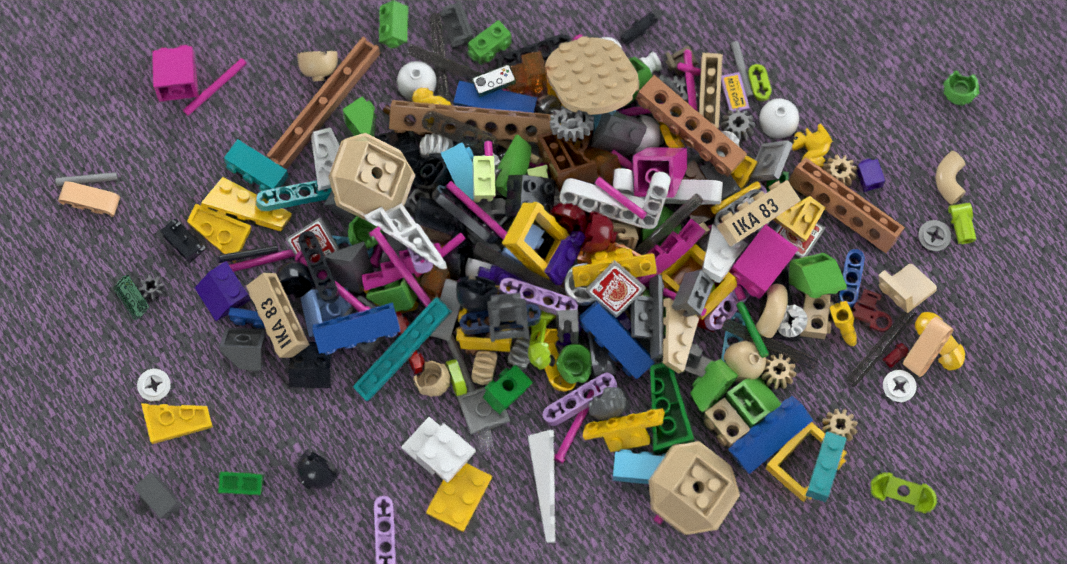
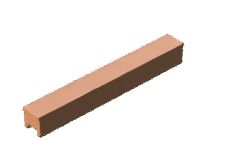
(324, 103)

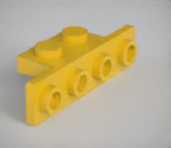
(636, 266)
(625, 431)

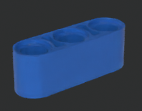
(854, 271)

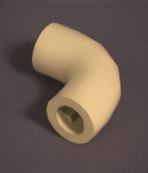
(946, 177)
(774, 310)

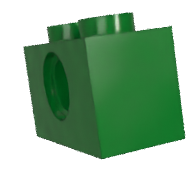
(501, 399)

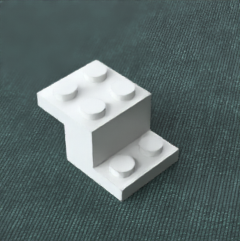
(438, 449)

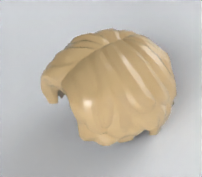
(433, 380)

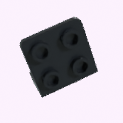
(404, 142)
(528, 190)
(310, 368)

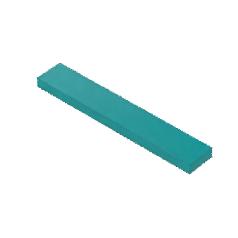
(402, 348)

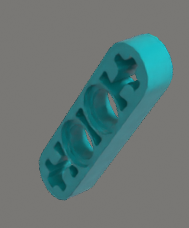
(293, 192)

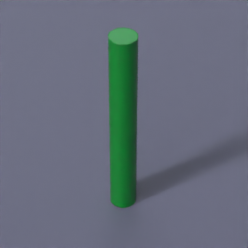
(752, 329)

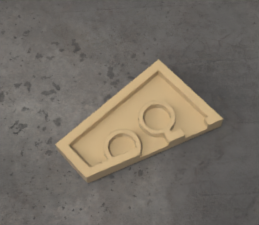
(678, 337)

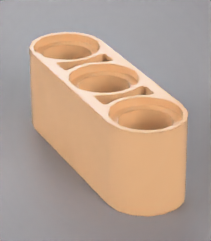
(88, 197)
(928, 346)

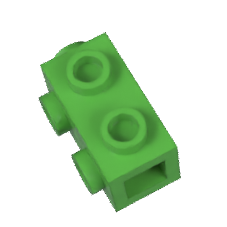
(393, 24)
(489, 43)

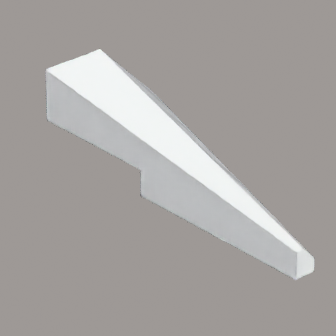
(403, 228)
(542, 457)

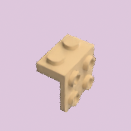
(907, 287)

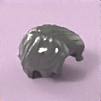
(609, 405)

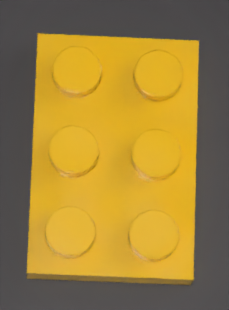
(459, 497)

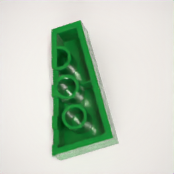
(666, 396)

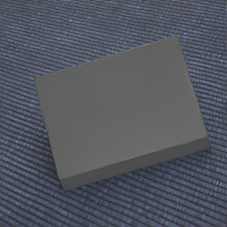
(349, 266)

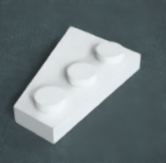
(325, 150)
(720, 255)

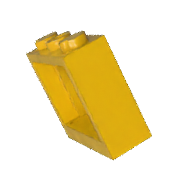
(515, 237)
(727, 284)
(474, 343)
(788, 448)

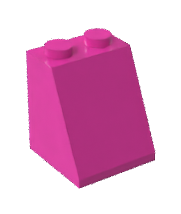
(175, 73)
(653, 160)
(762, 261)

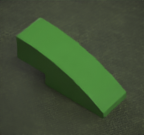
(513, 163)

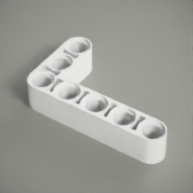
(708, 189)
(593, 198)

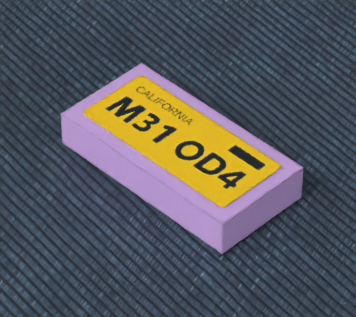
(734, 92)

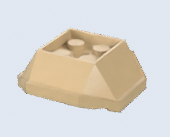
(352, 177)
(674, 494)

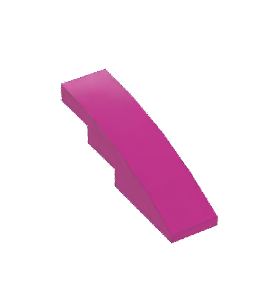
(674, 247)
(390, 272)

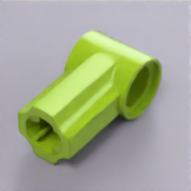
(962, 219)

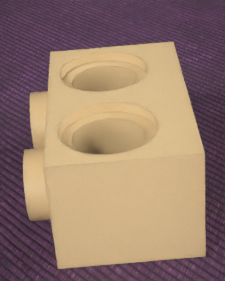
(817, 316)
(730, 421)

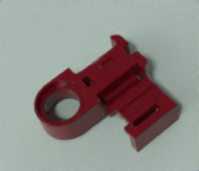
(866, 313)

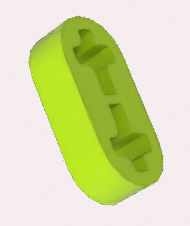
(764, 81)
(457, 380)

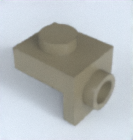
(678, 57)

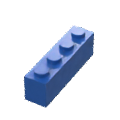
(502, 100)
(356, 328)
(616, 339)
(770, 434)

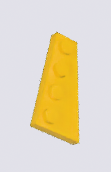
(238, 201)

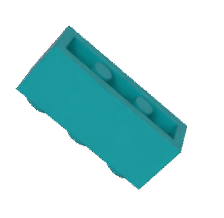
(255, 167)
(825, 466)

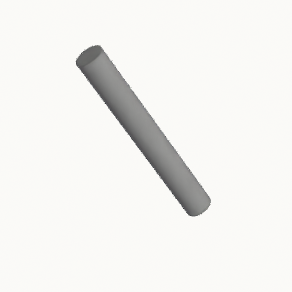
(741, 68)
(87, 178)
(457, 355)

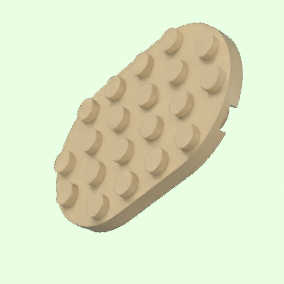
(592, 75)

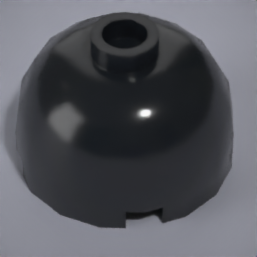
(430, 173)
(457, 259)
(295, 278)
(475, 293)
(315, 471)

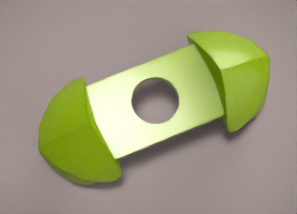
(538, 350)
(920, 495)

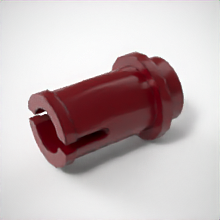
(896, 355)

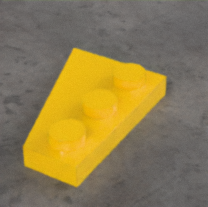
(220, 230)
(171, 422)

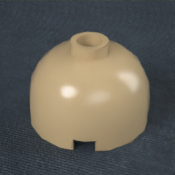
(318, 64)
(745, 360)

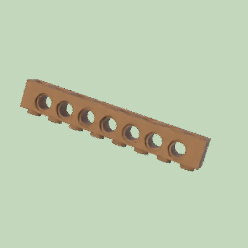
(480, 116)

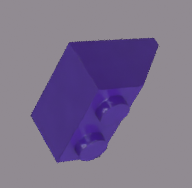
(221, 290)

